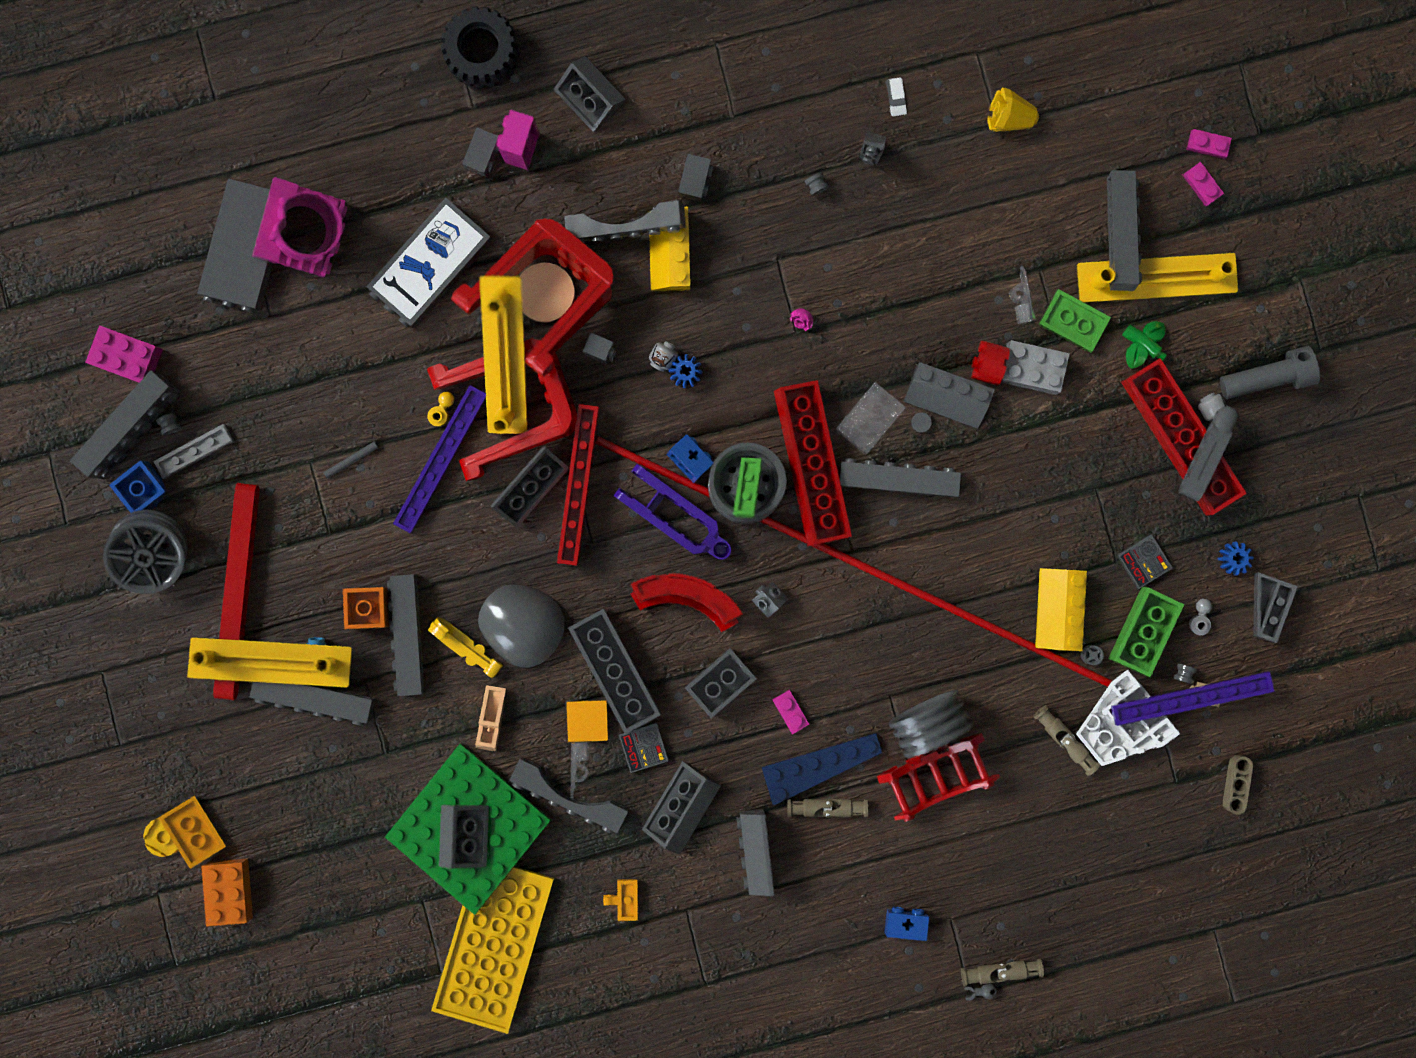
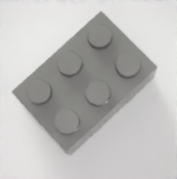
(1035, 367)

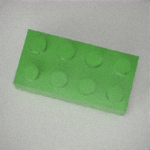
(1146, 631)

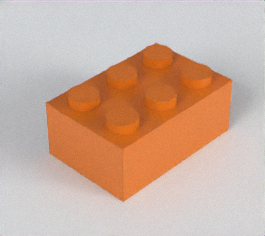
(227, 892)

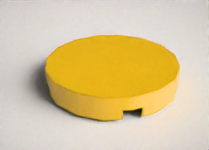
(158, 839)

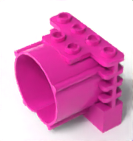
(270, 245)

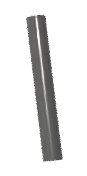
(350, 460)

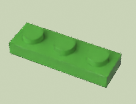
(748, 487)

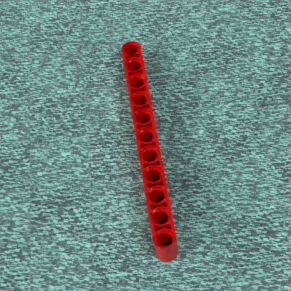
(238, 575)

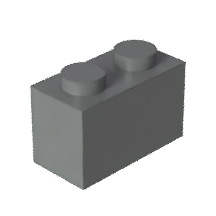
(481, 152)
(694, 178)
(600, 349)

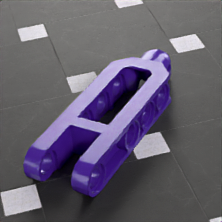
(712, 543)

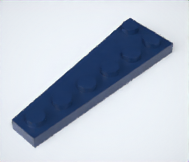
(807, 770)

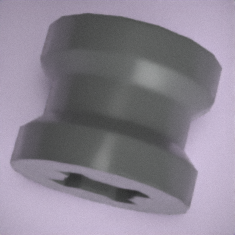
(816, 184)
(168, 424)
(1094, 657)
(1185, 673)

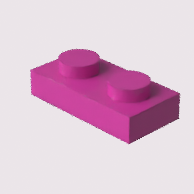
(1209, 143)
(1203, 184)
(790, 711)

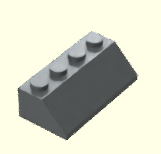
(948, 395)
(530, 487)
(681, 808)
(756, 852)

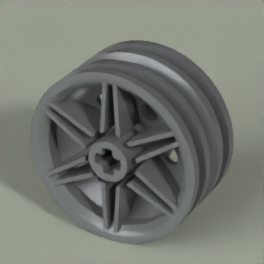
(720, 477)
(163, 530)
(931, 723)

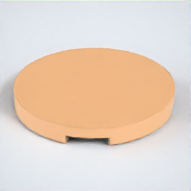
(546, 292)

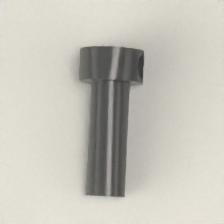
(1298, 368)

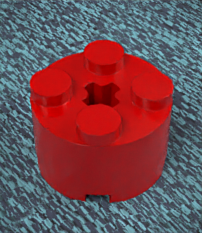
(990, 363)

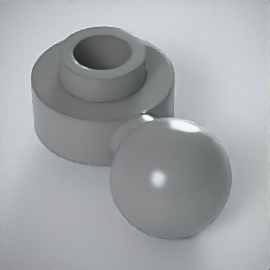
(1203, 607)

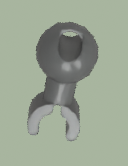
(984, 991)

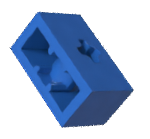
(691, 468)
(915, 930)

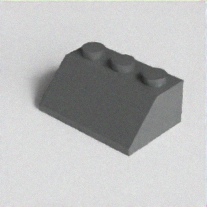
(589, 93)
(463, 836)

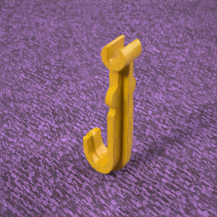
(464, 646)

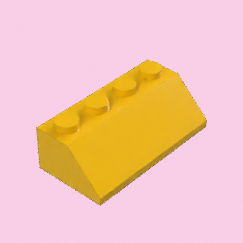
(670, 259)
(1061, 609)

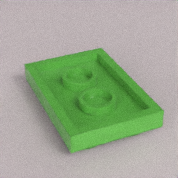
(1074, 321)

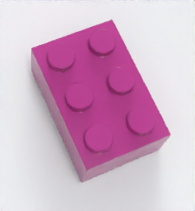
(518, 139)
(123, 354)

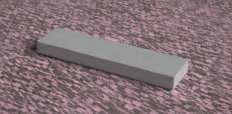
(193, 451)

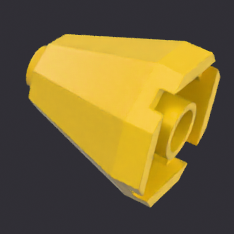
(1011, 112)

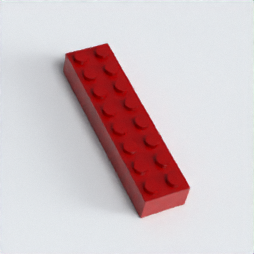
(1179, 431)
(812, 463)

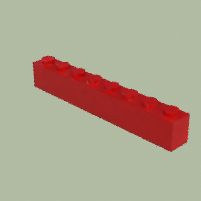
(578, 485)

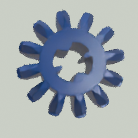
(688, 365)
(1243, 558)

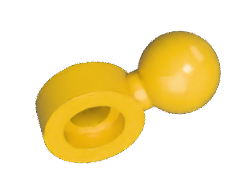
(446, 400)

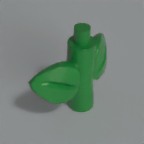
(1144, 343)

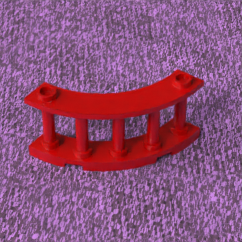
(689, 592)
(930, 758)

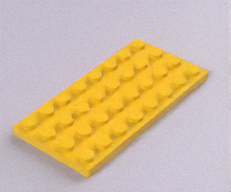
(493, 952)

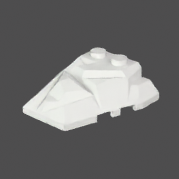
(1113, 742)

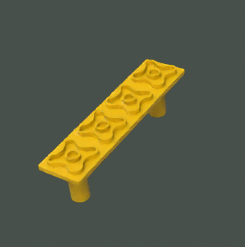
(1162, 278)
(504, 354)
(269, 662)

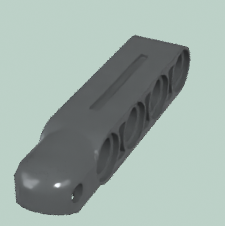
(1209, 453)

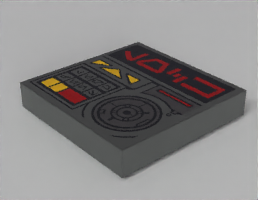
(1144, 561)
(643, 747)

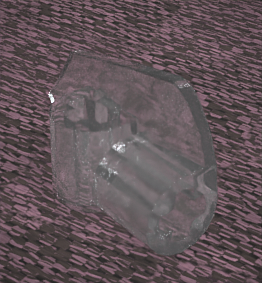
(1024, 312)
(579, 753)

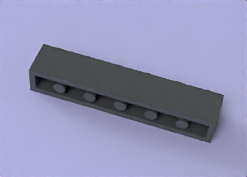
(1123, 230)
(899, 479)
(407, 635)
(317, 699)

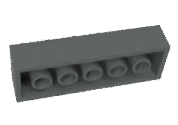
(126, 425)
(614, 671)

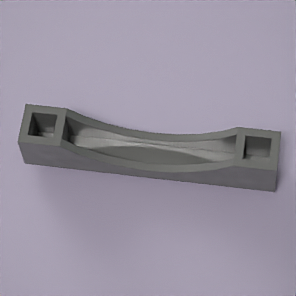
(663, 217)
(531, 777)

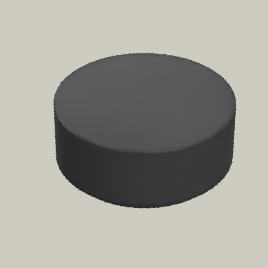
(921, 422)

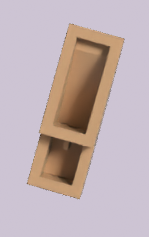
(490, 718)

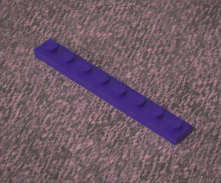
(440, 459)
(1192, 698)

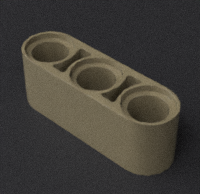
(1242, 792)

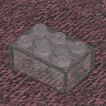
(870, 418)

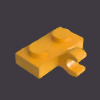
(625, 899)

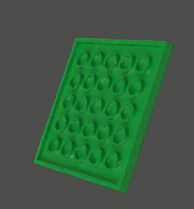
(512, 827)

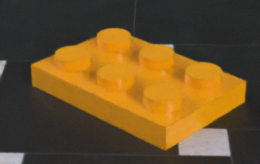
(192, 832)

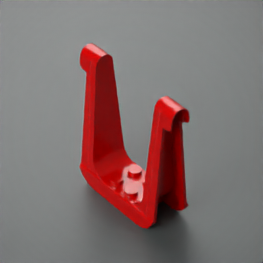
(551, 239)
(558, 394)

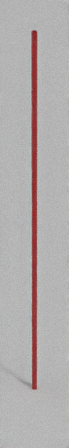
(869, 569)

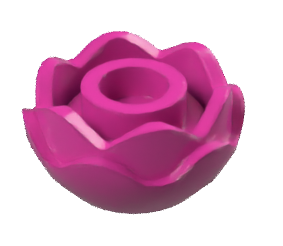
(802, 318)

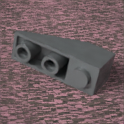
(872, 148)

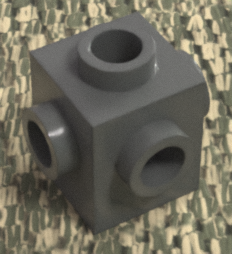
(769, 598)

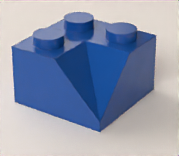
(139, 487)

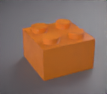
(365, 608)

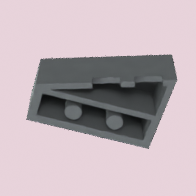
(1271, 606)

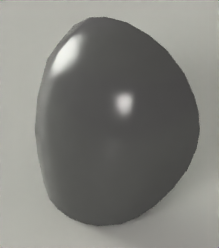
(521, 624)

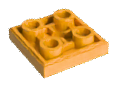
(587, 721)

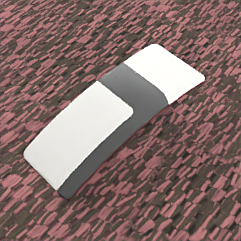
(896, 96)

